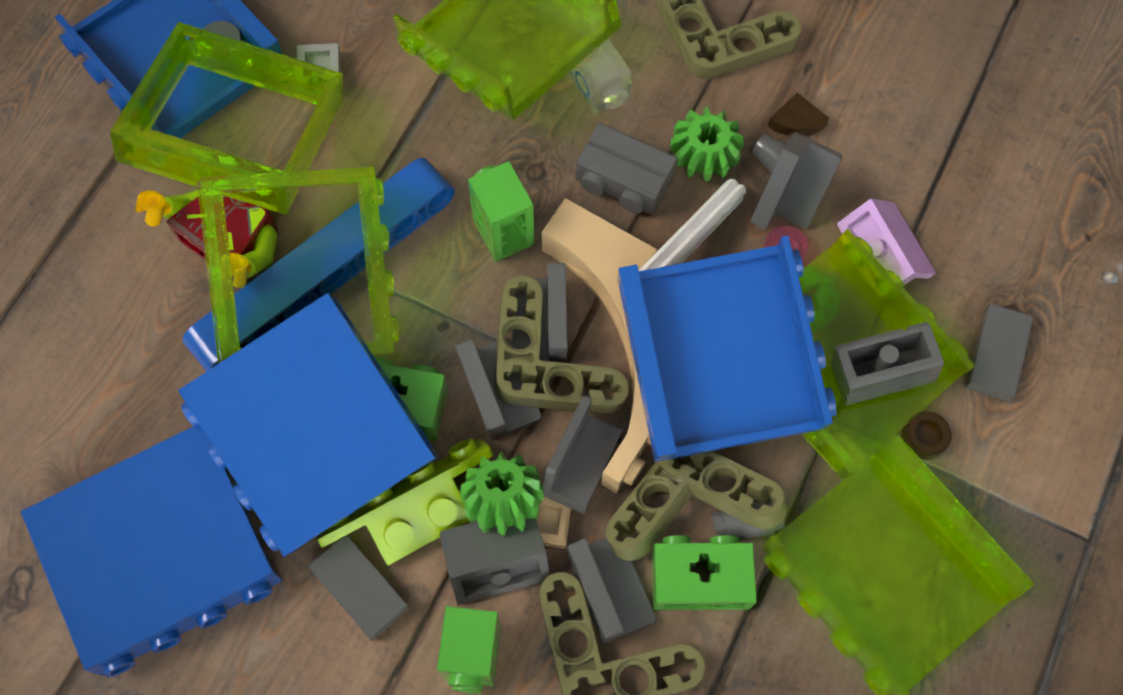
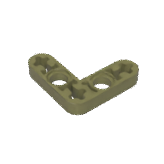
(720, 43)
(528, 365)
(682, 485)
(589, 664)

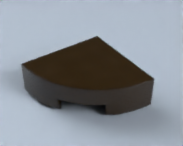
(798, 116)

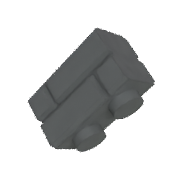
(625, 169)
(886, 363)

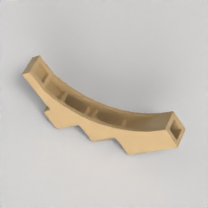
(594, 253)

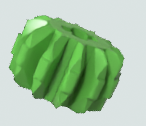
(707, 144)
(502, 493)

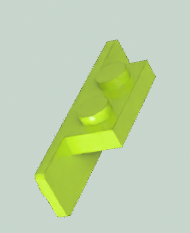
(416, 507)

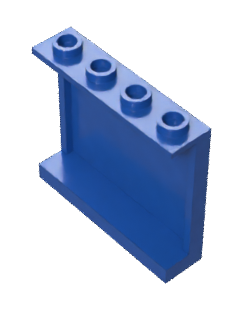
(127, 37)
(725, 351)
(306, 424)
(148, 552)

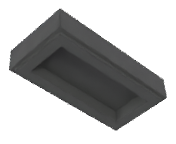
(999, 352)
(358, 587)

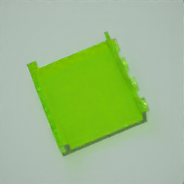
(508, 47)
(852, 302)
(895, 569)

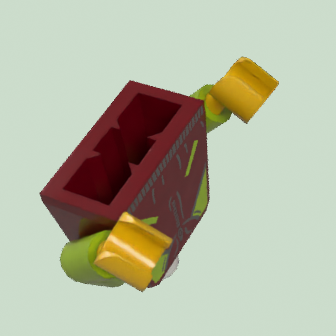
(249, 229)

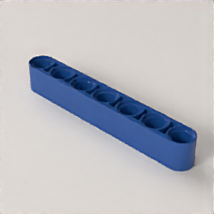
(325, 260)

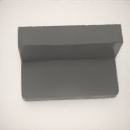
(797, 182)
(554, 316)
(498, 416)
(580, 459)
(493, 564)
(610, 589)

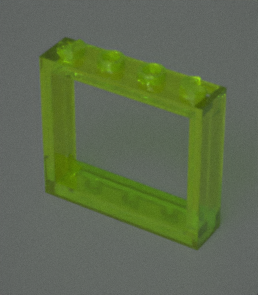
(186, 161)
(218, 258)

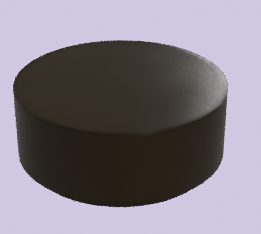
(927, 435)

